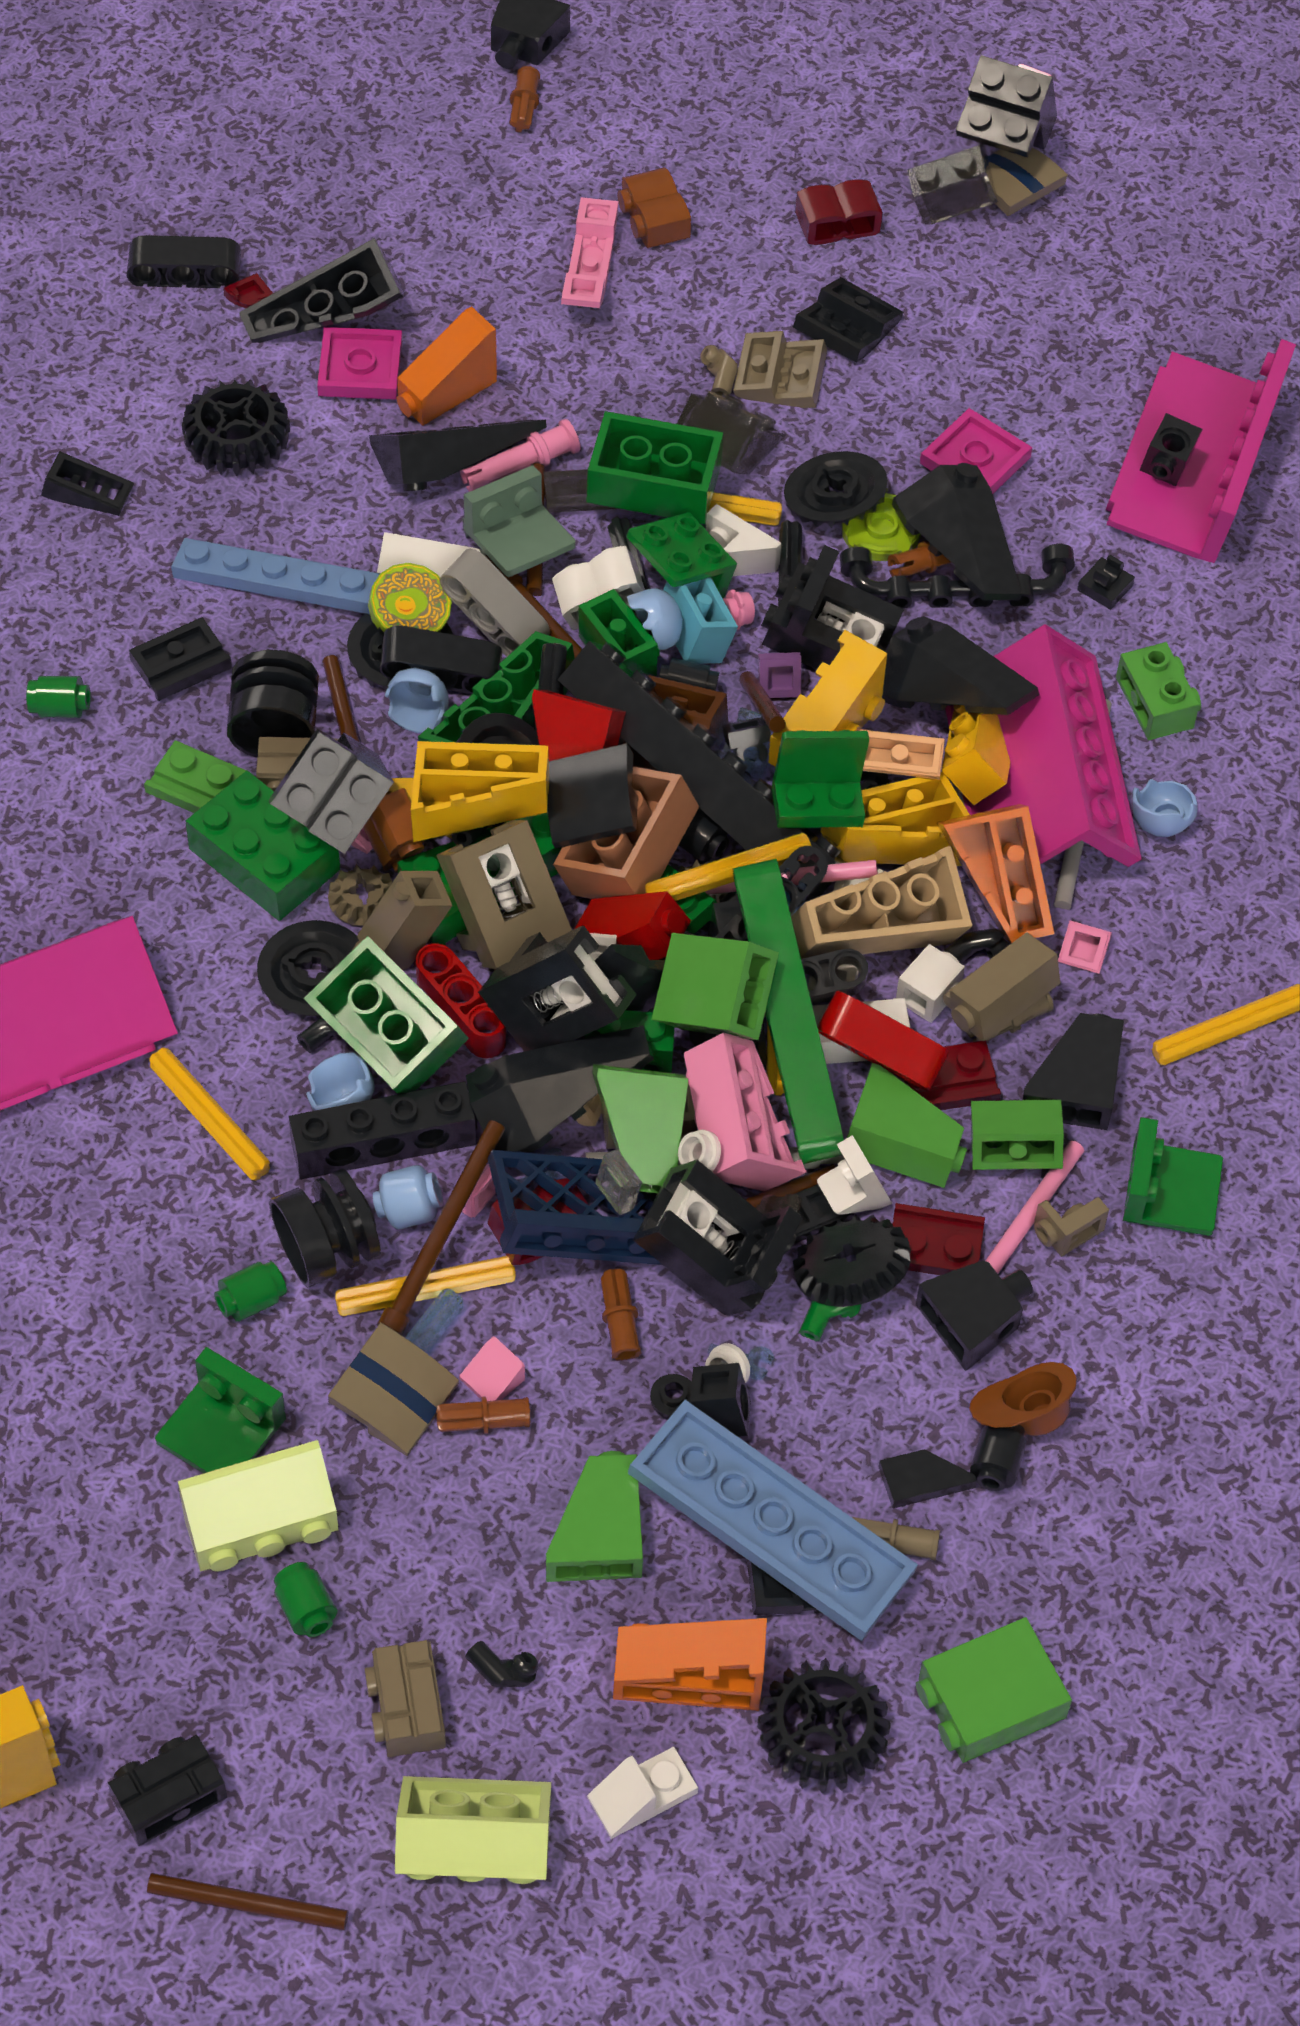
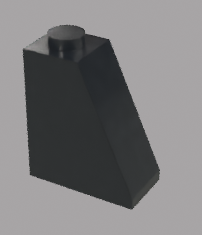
(1082, 1071)

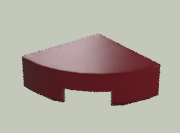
(247, 291)

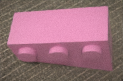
(733, 1103)

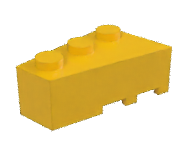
(476, 786)

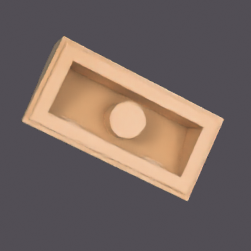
(904, 754)

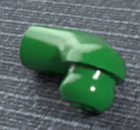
(819, 1315)

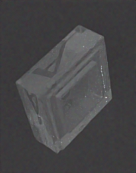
(618, 1182)

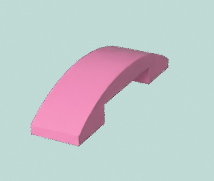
(591, 253)

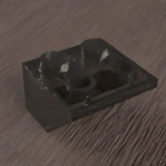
(746, 435)

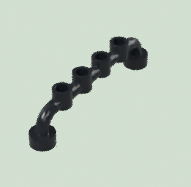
(899, 590)

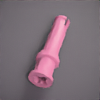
(536, 449)

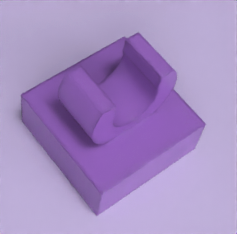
(780, 674)

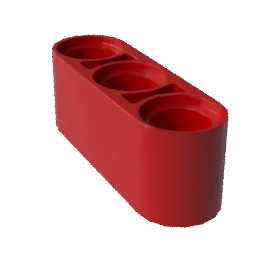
(456, 984)
(882, 1040)

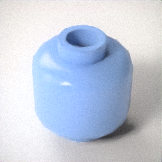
(408, 1197)

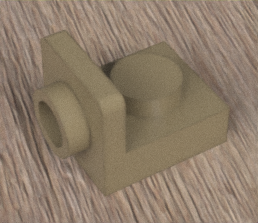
(1073, 1228)

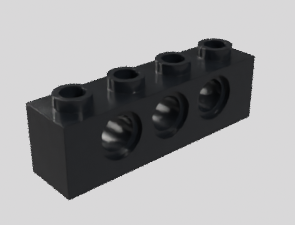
(382, 1130)

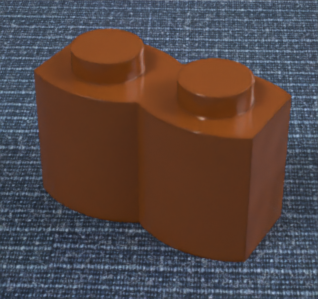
(655, 207)
(391, 830)

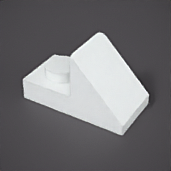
(746, 544)
(853, 1183)
(641, 1791)

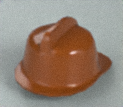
(1033, 1398)

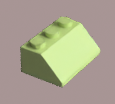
(258, 1506)
(473, 1829)

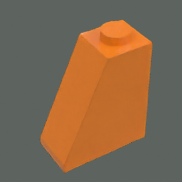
(450, 368)

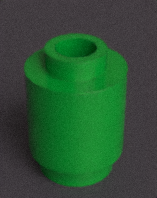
(58, 696)
(250, 1290)
(304, 1599)

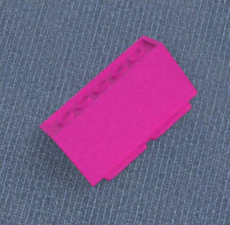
(1205, 501)
(1063, 752)
(77, 1010)

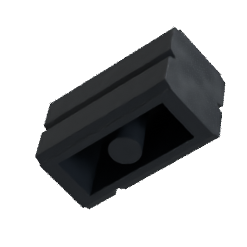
(166, 1788)

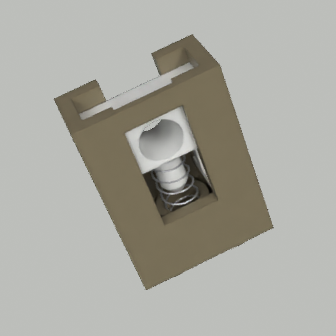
(488, 931)

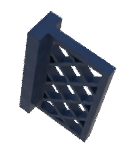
(563, 1234)

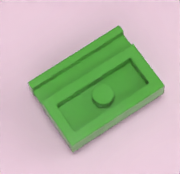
(190, 777)

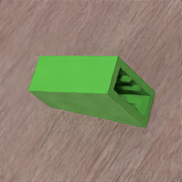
(644, 1118)
(905, 1130)
(600, 1525)

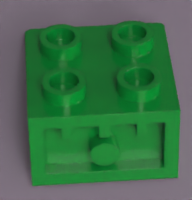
(683, 551)
(820, 779)
(1171, 1184)
(223, 1417)

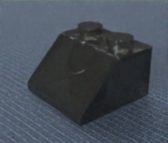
(953, 184)

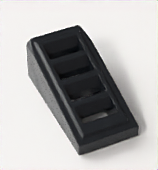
(71, 493)

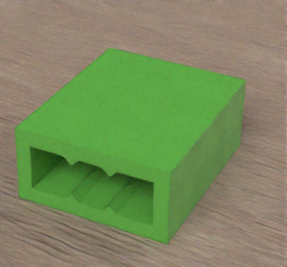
(715, 985)
(992, 1690)

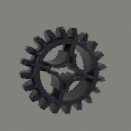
(237, 437)
(851, 1701)

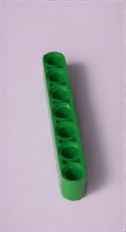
(790, 1014)

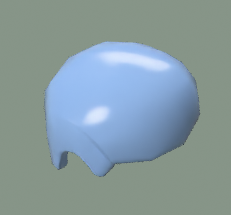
(659, 614)
(417, 699)
(1164, 807)
(340, 1081)

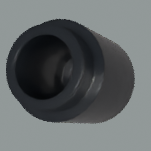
(690, 673)
(704, 838)
(998, 1456)

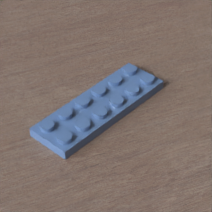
(773, 1519)

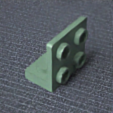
(513, 524)

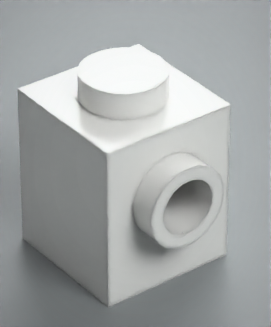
(928, 980)

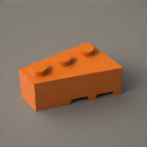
(1004, 867)
(692, 1663)

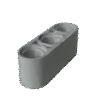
(491, 601)

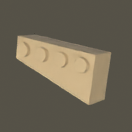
(888, 911)

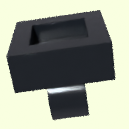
(1106, 582)
(747, 734)

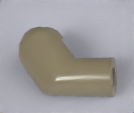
(721, 366)

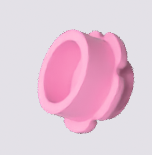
(741, 607)

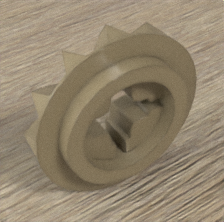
(344, 897)

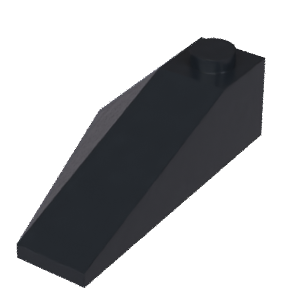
(330, 295)
(432, 455)
(961, 521)
(945, 668)
(548, 1084)

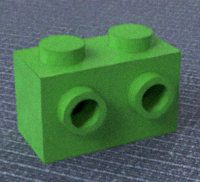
(1158, 690)
(1023, 1131)

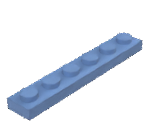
(274, 575)

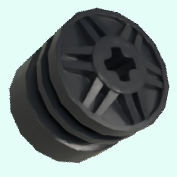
(271, 697)
(333, 1224)

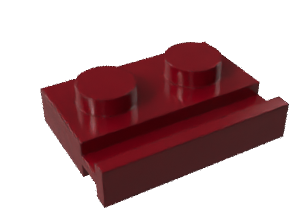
(963, 1078)
(939, 1238)

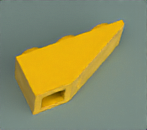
(976, 754)

